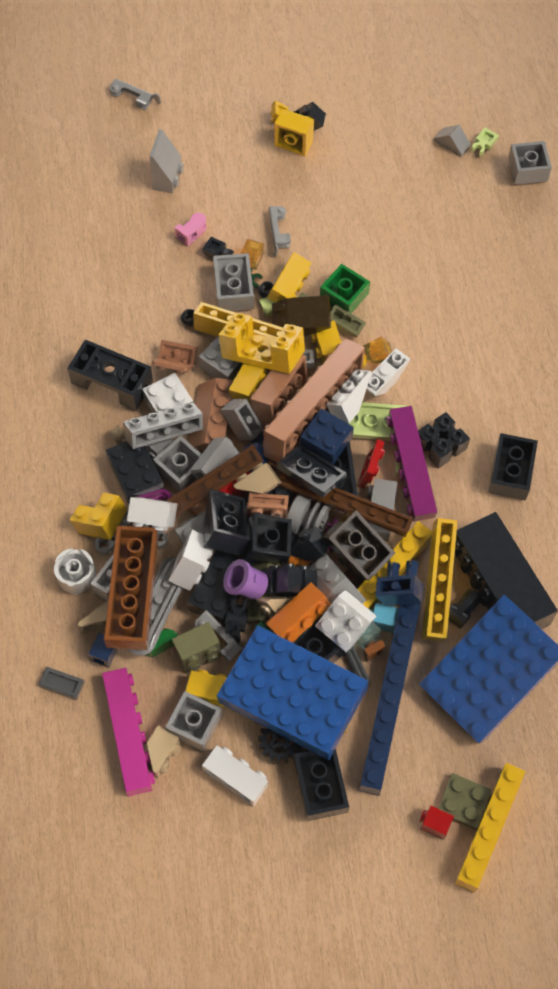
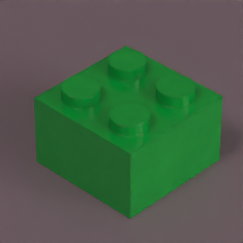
(345, 288)

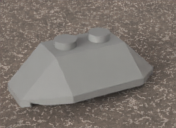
(332, 580)

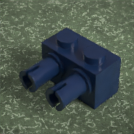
(400, 589)

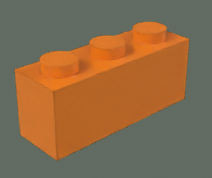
(299, 613)

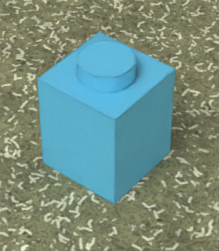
(386, 617)

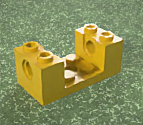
(243, 346)

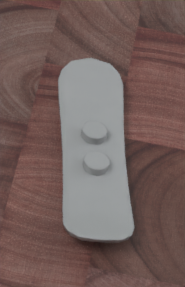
(164, 598)

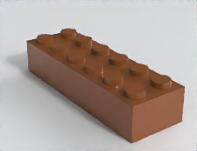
(131, 588)

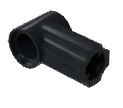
(460, 612)

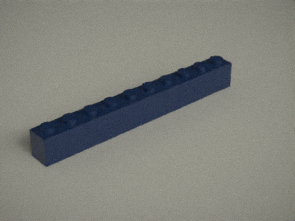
(389, 699)

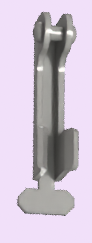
(144, 98)
(280, 240)
(232, 647)

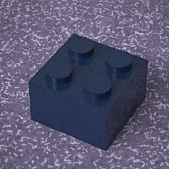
(327, 436)

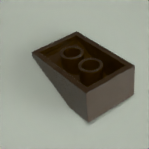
(305, 312)

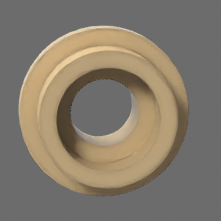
(118, 434)

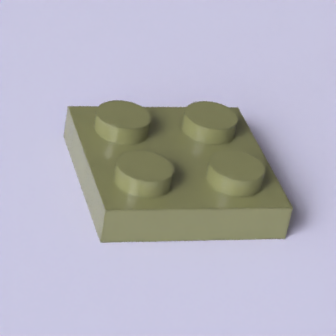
(464, 800)

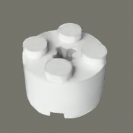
(84, 573)

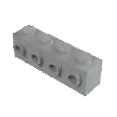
(163, 425)

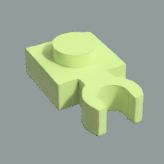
(485, 139)

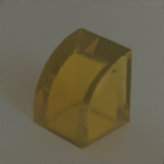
(377, 350)

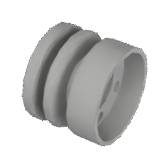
(307, 518)

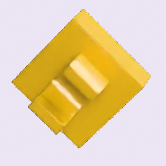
(276, 108)

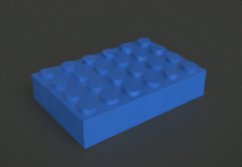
(492, 669)
(293, 692)

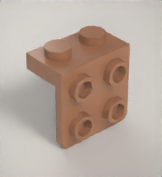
(176, 356)
(267, 504)

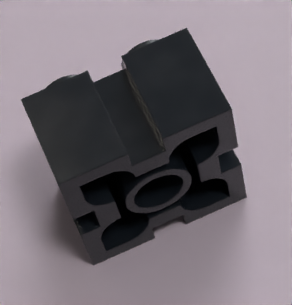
(443, 440)
(288, 580)

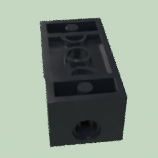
(126, 379)

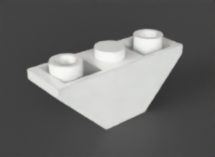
(387, 373)

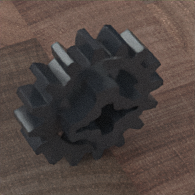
(273, 746)

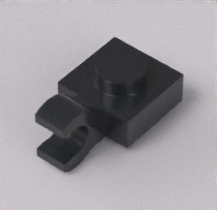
(216, 248)

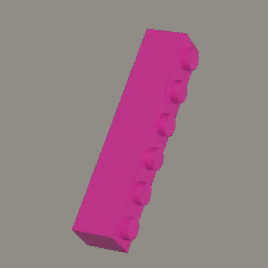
(127, 732)

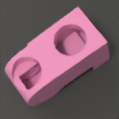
(192, 229)

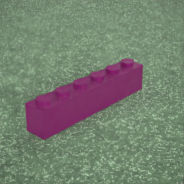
(412, 463)

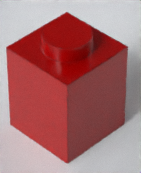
(436, 822)

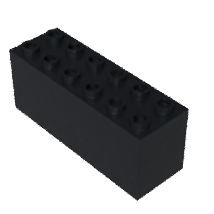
(500, 569)

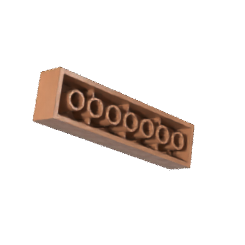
(288, 426)

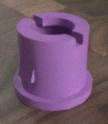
(245, 580)

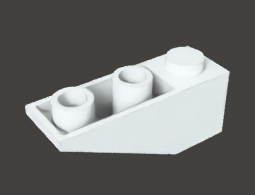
(348, 399)

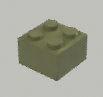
(196, 647)

